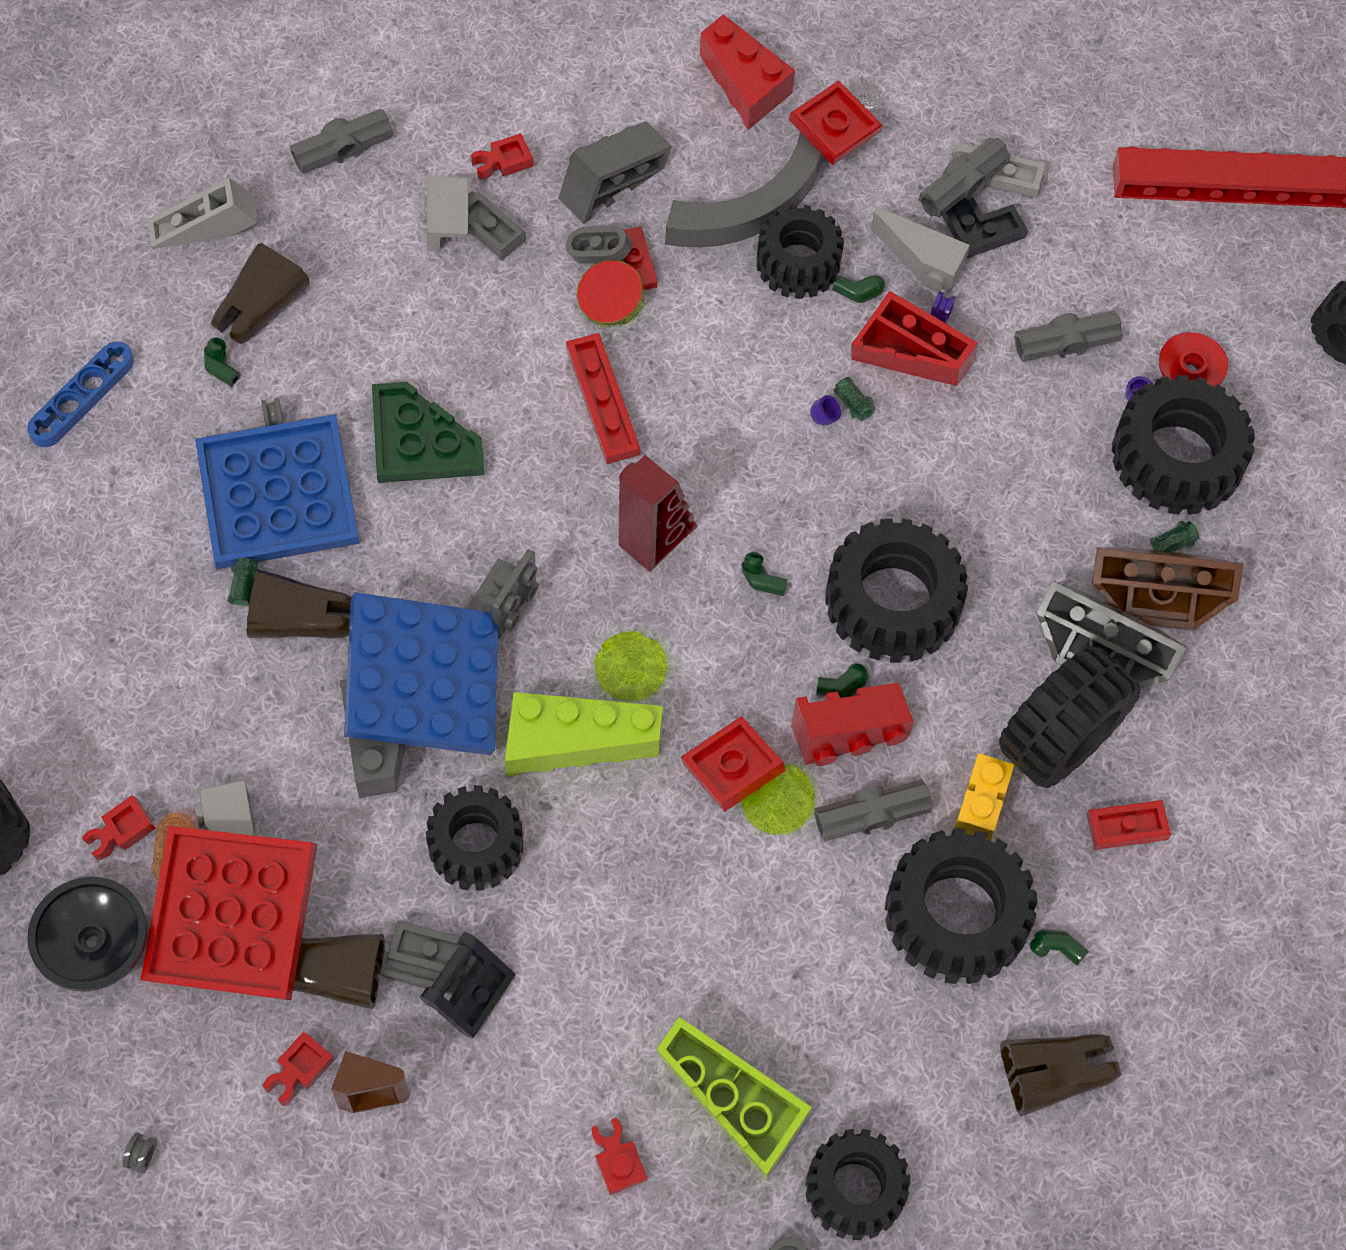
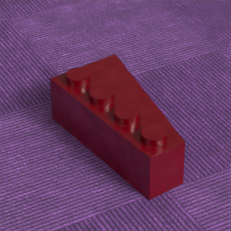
(651, 513)

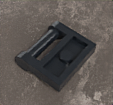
(477, 991)

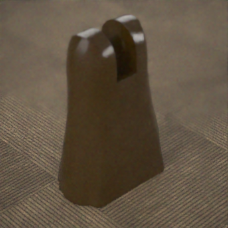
(259, 292)
(295, 609)
(341, 968)
(1055, 1069)

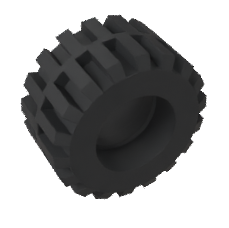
(797, 273)
(1330, 323)
(474, 866)
(850, 1217)

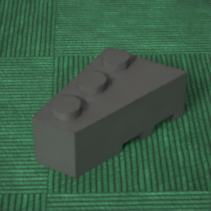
(610, 166)
(374, 762)

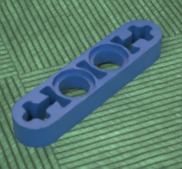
(75, 391)

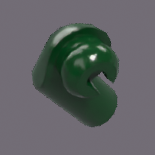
(861, 290)
(216, 362)
(758, 576)
(846, 684)
(1060, 941)

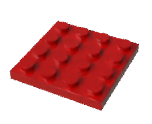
(229, 912)

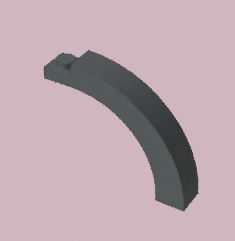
(742, 217)

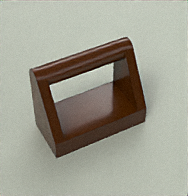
(368, 1084)

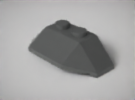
(1080, 620)

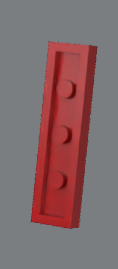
(603, 398)

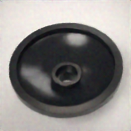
(74, 914)

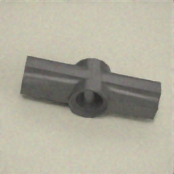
(341, 140)
(964, 177)
(1068, 335)
(873, 809)

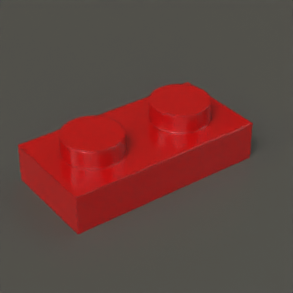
(1128, 824)

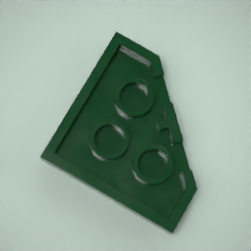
(420, 438)

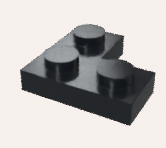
(982, 230)

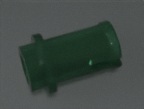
(858, 404)
(1183, 535)
(242, 581)

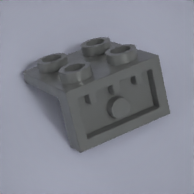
(506, 590)

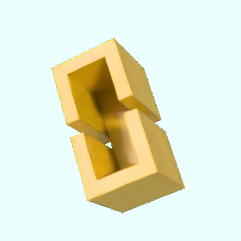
(984, 795)

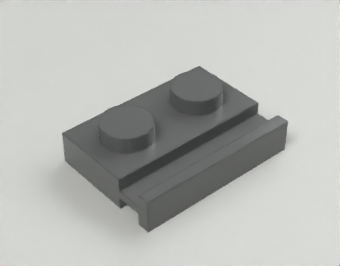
(420, 955)

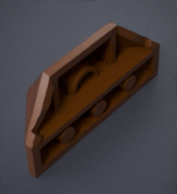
(1165, 585)

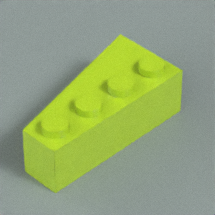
(578, 732)
(739, 1098)

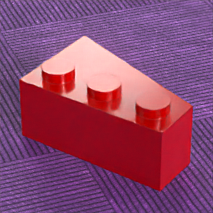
(745, 70)
(913, 343)
(850, 723)

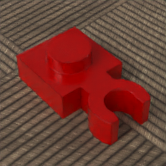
(506, 154)
(124, 827)
(301, 1064)
(619, 1162)

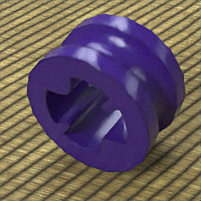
(943, 307)

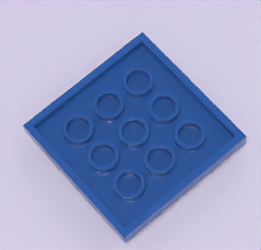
(276, 491)
(421, 674)

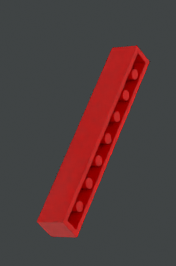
(1230, 177)

